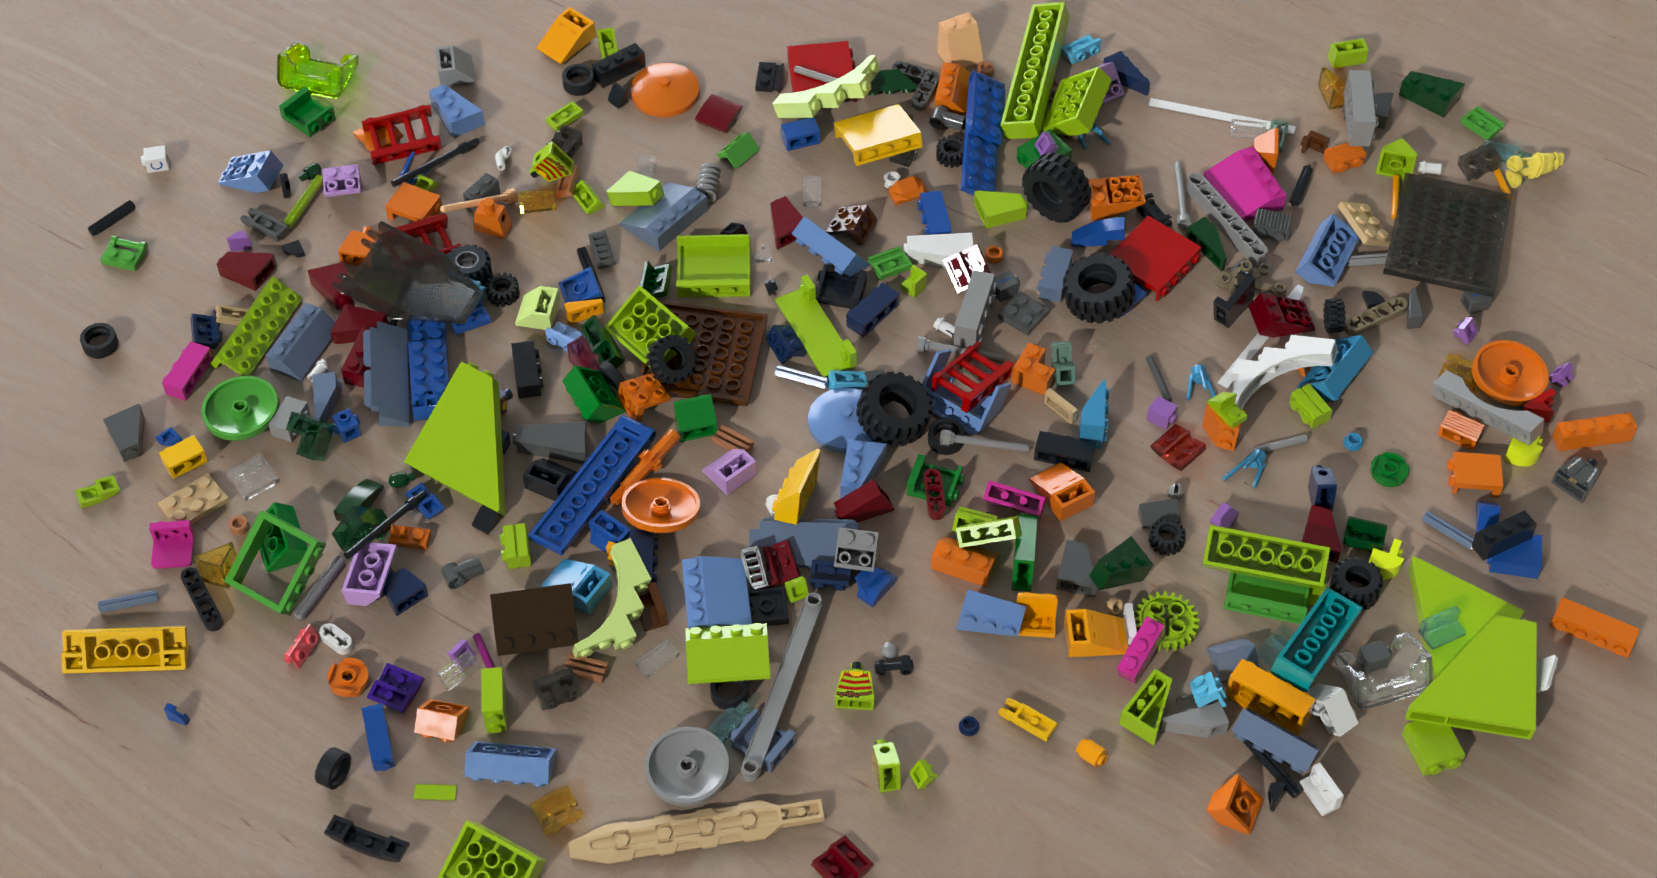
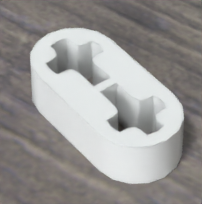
(333, 642)

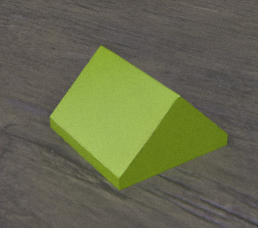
(1396, 159)

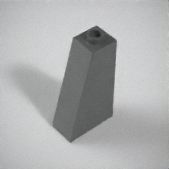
(553, 441)

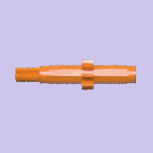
(648, 462)

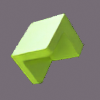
(915, 282)

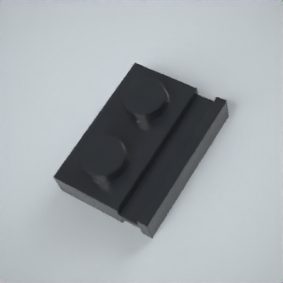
(769, 77)

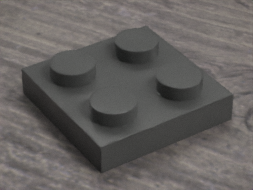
(1023, 313)

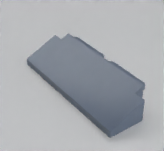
(387, 379)
(808, 539)

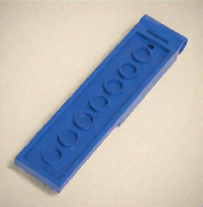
(982, 133)
(427, 365)
(593, 484)

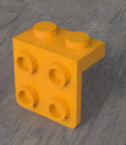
(1039, 614)

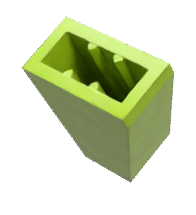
(635, 190)
(999, 207)

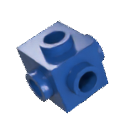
(346, 425)

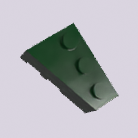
(1431, 92)
(1121, 566)

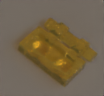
(1461, 372)
(554, 804)

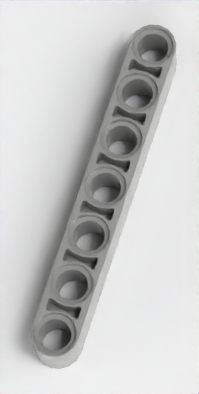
(1226, 219)

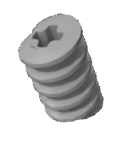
(708, 180)

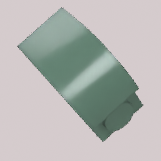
(1062, 363)

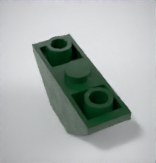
(890, 82)

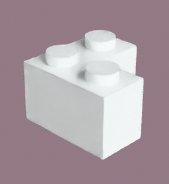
(1333, 708)

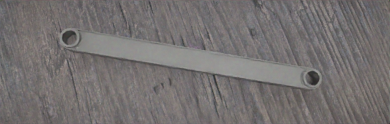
(781, 687)

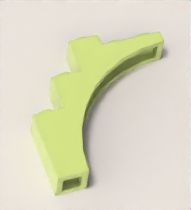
(831, 95)
(617, 629)

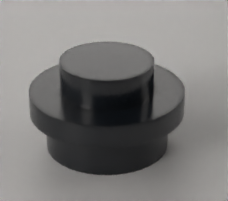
(771, 286)

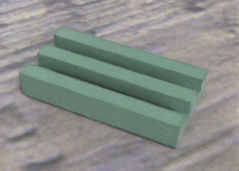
(1280, 123)

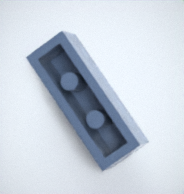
(1053, 273)

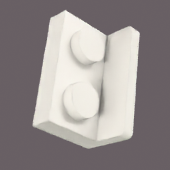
(1322, 790)

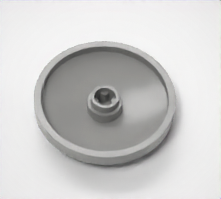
(687, 766)

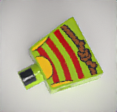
(551, 163)
(855, 689)
(883, 758)

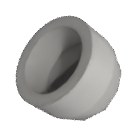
(1172, 495)
(889, 650)

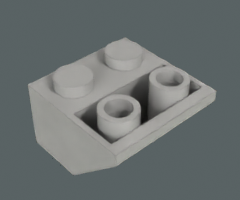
(454, 65)
(856, 549)

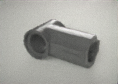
(942, 117)
(457, 574)

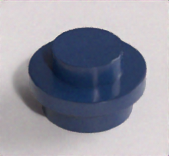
(969, 726)

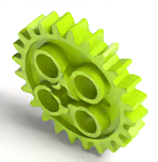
(1185, 621)

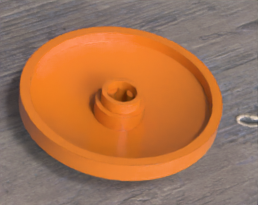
(665, 90)
(1510, 372)
(660, 505)

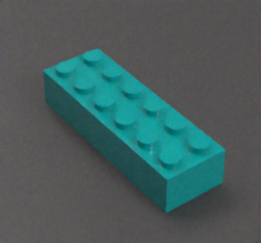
(1316, 640)

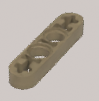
(1378, 319)

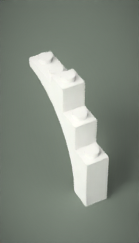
(1298, 353)

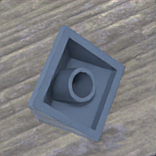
(1229, 654)

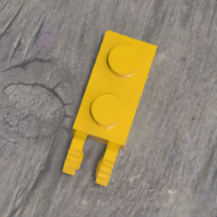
(1029, 719)

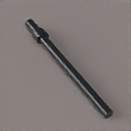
(461, 149)
(410, 504)

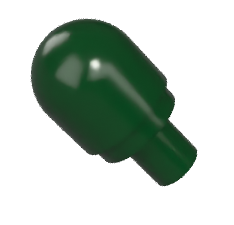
(310, 172)
(400, 479)

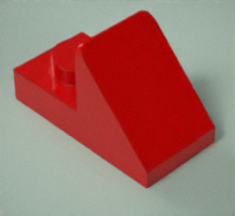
(1542, 405)

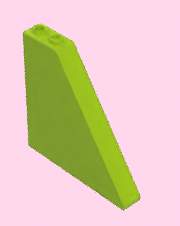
(465, 439)
(1438, 591)
(1487, 684)

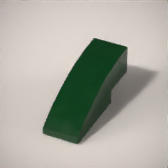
(602, 342)
(361, 495)

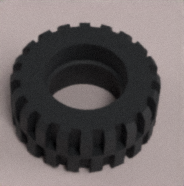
(1056, 187)
(1104, 305)
(901, 390)

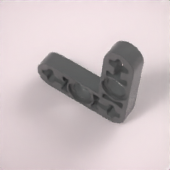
(923, 81)

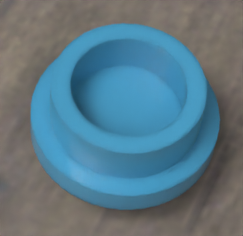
(1353, 442)

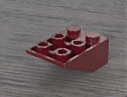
(1280, 316)

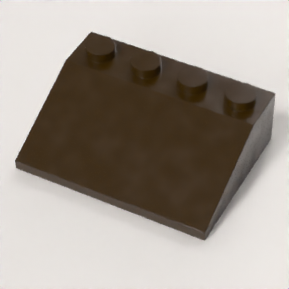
(534, 619)

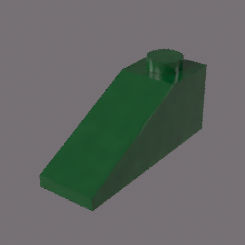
(1206, 235)

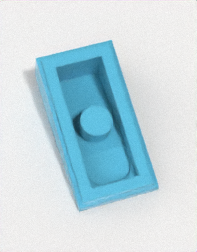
(848, 379)

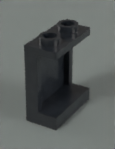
(840, 289)
(1228, 311)

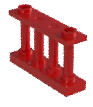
(397, 150)
(429, 225)
(980, 390)

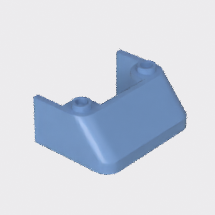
(949, 405)

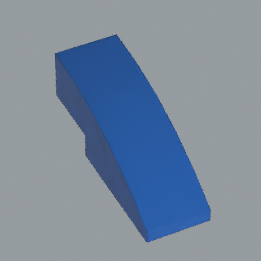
(1099, 232)

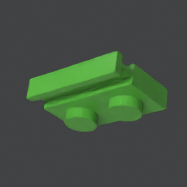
(1482, 123)
(890, 263)

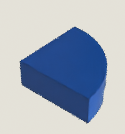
(168, 437)
(174, 715)

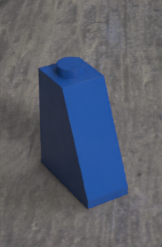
(1521, 560)
(378, 737)

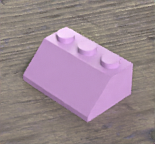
(368, 573)

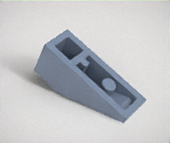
(326, 394)

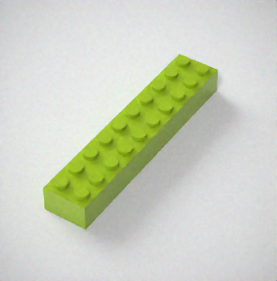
(1035, 71)

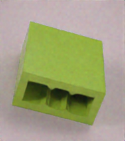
(494, 699)
(1433, 747)

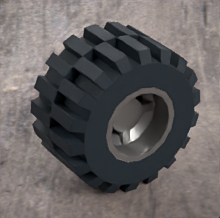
(473, 262)

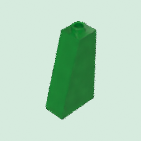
(1024, 554)

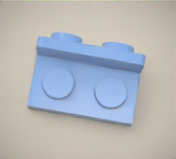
(562, 335)

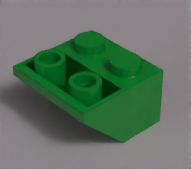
(695, 417)

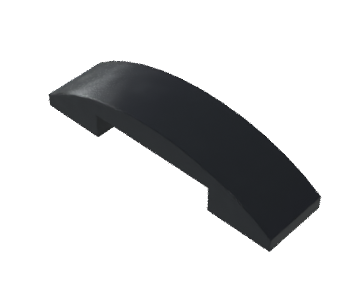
(364, 841)

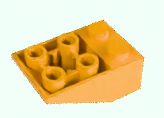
(567, 35)
(1094, 633)

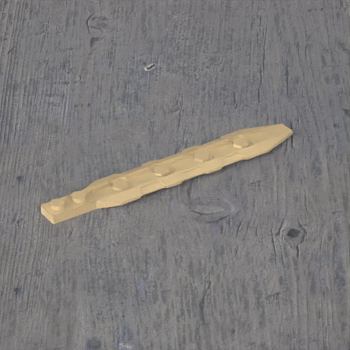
(692, 830)

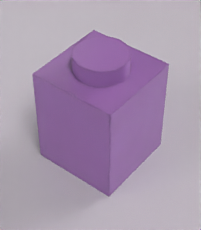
(1162, 413)

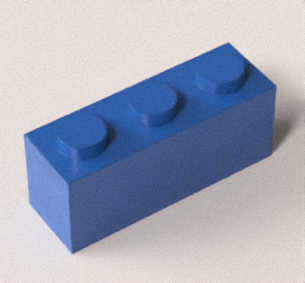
(934, 213)

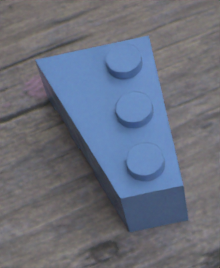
(455, 111)
(990, 615)

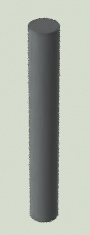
(1158, 378)

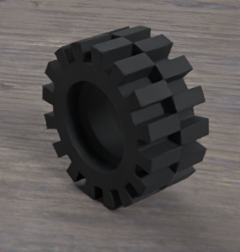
(950, 144)
(502, 297)
(1334, 315)
(1165, 545)

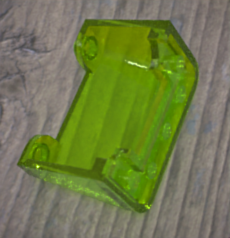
(322, 78)

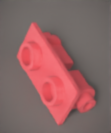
(303, 646)

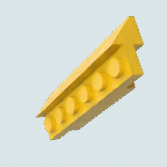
(124, 649)

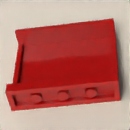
(825, 58)
(1157, 256)

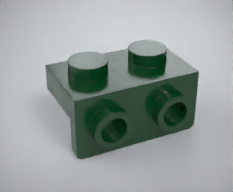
(656, 279)
(1364, 534)

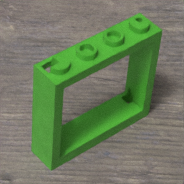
(250, 549)

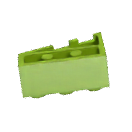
(1147, 707)

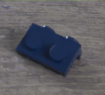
(205, 330)
(785, 342)
(825, 574)

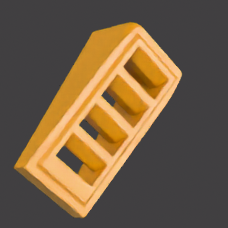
(582, 310)

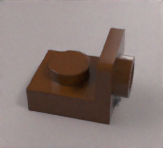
(1314, 141)

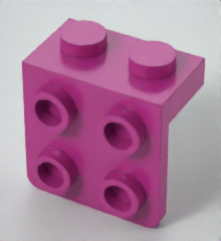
(172, 544)

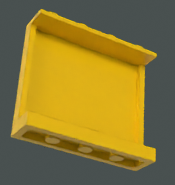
(879, 134)

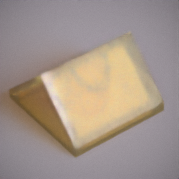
(1331, 88)
(536, 200)
(216, 564)

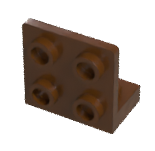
(855, 220)

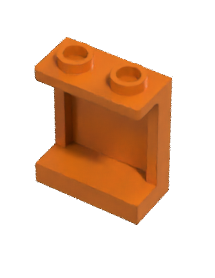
(413, 203)
(1476, 472)

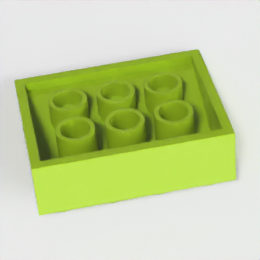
(1077, 103)
(643, 322)
(727, 653)
(489, 855)

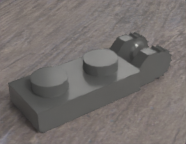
(265, 224)

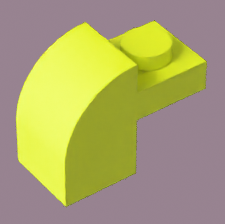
(1523, 454)
(1388, 563)

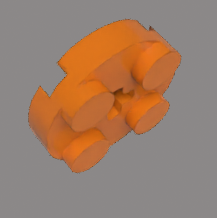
(351, 687)

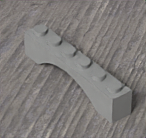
(1519, 424)

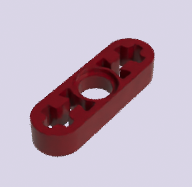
(930, 501)

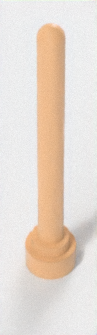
(508, 196)

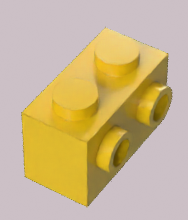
(183, 457)

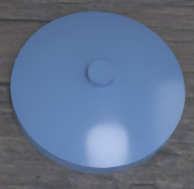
(834, 419)

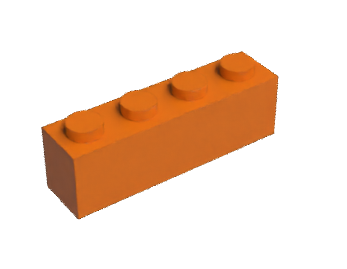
(1594, 431)
(1595, 627)

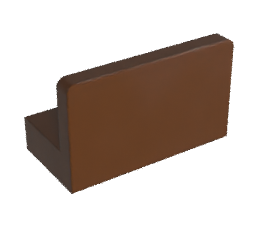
(654, 612)

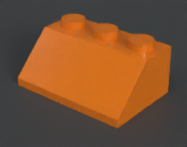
(953, 88)
(965, 562)

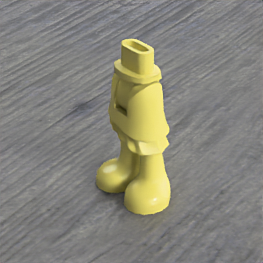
(1538, 165)

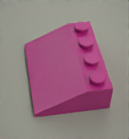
(1246, 184)

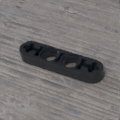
(199, 600)

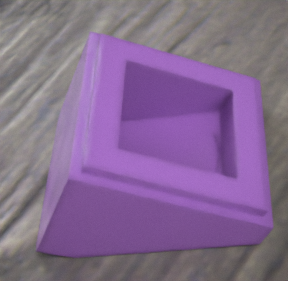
(239, 241)
(1224, 516)

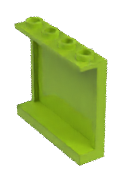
(713, 266)

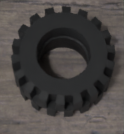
(685, 354)
(1361, 572)

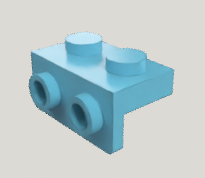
(1081, 49)
(1207, 689)

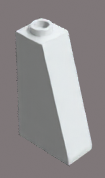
(935, 248)

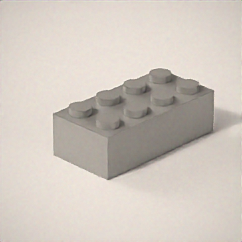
(1360, 108)
(975, 309)

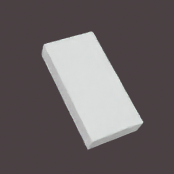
(1128, 615)

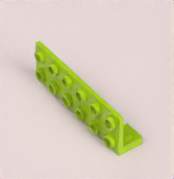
(258, 328)
(816, 330)

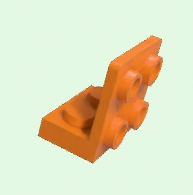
(641, 394)

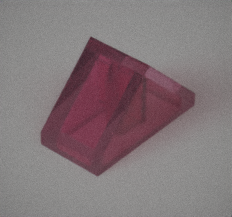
(581, 354)

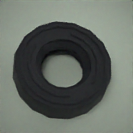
(611, 374)

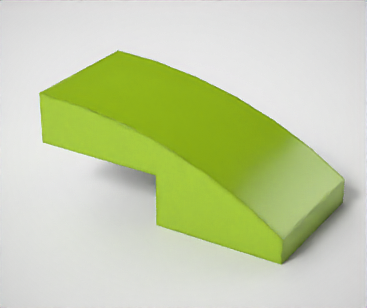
(101, 491)

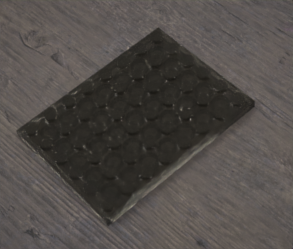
(1448, 234)

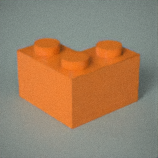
(1031, 371)

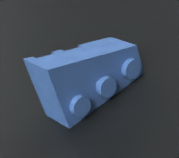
(861, 464)

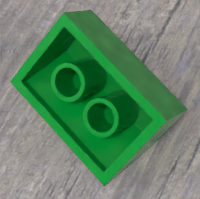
(592, 395)
(280, 547)

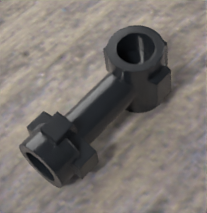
(905, 665)

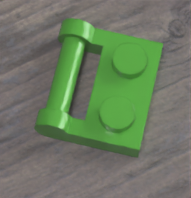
(124, 258)

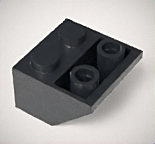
(547, 478)

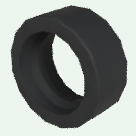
(580, 88)
(96, 330)
(946, 424)
(724, 703)
(333, 768)

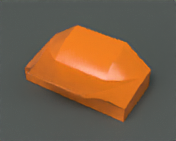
(906, 190)

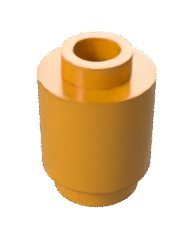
(1092, 752)

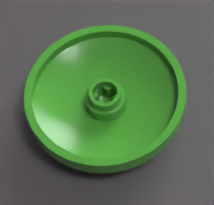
(239, 408)

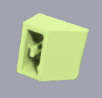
(539, 308)

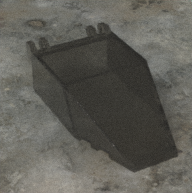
(410, 280)

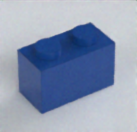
(800, 133)

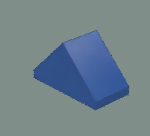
(1486, 514)

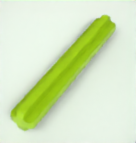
(304, 201)

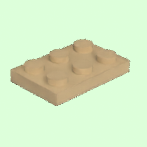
(1365, 224)
(194, 500)

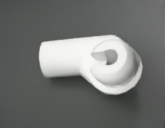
(501, 156)

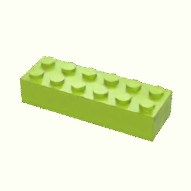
(1266, 557)

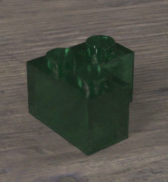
(314, 435)
(357, 524)

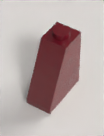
(784, 221)
(246, 267)
(322, 280)
(351, 322)
(864, 503)
(1322, 531)

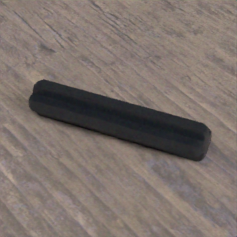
(1301, 185)
(111, 218)

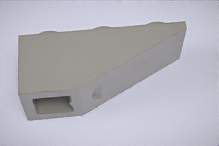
(1201, 722)

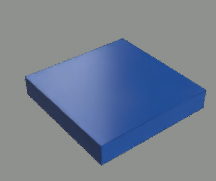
(581, 287)

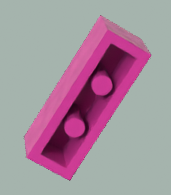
(187, 370)
(1014, 499)
(1141, 650)

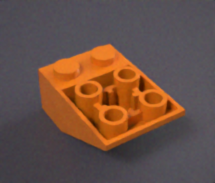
(1115, 196)
(1064, 490)

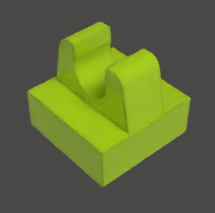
(796, 589)
(922, 774)

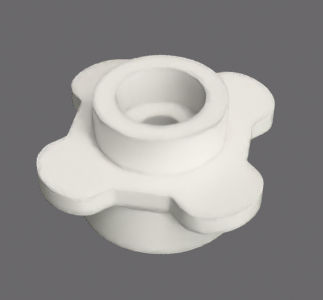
(891, 178)

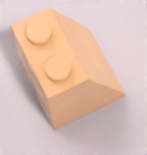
(960, 41)

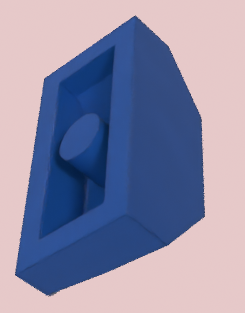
(606, 529)
(874, 585)

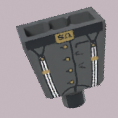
(1577, 477)

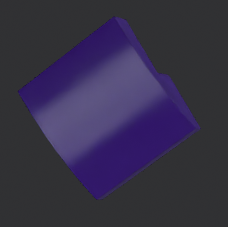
(395, 688)

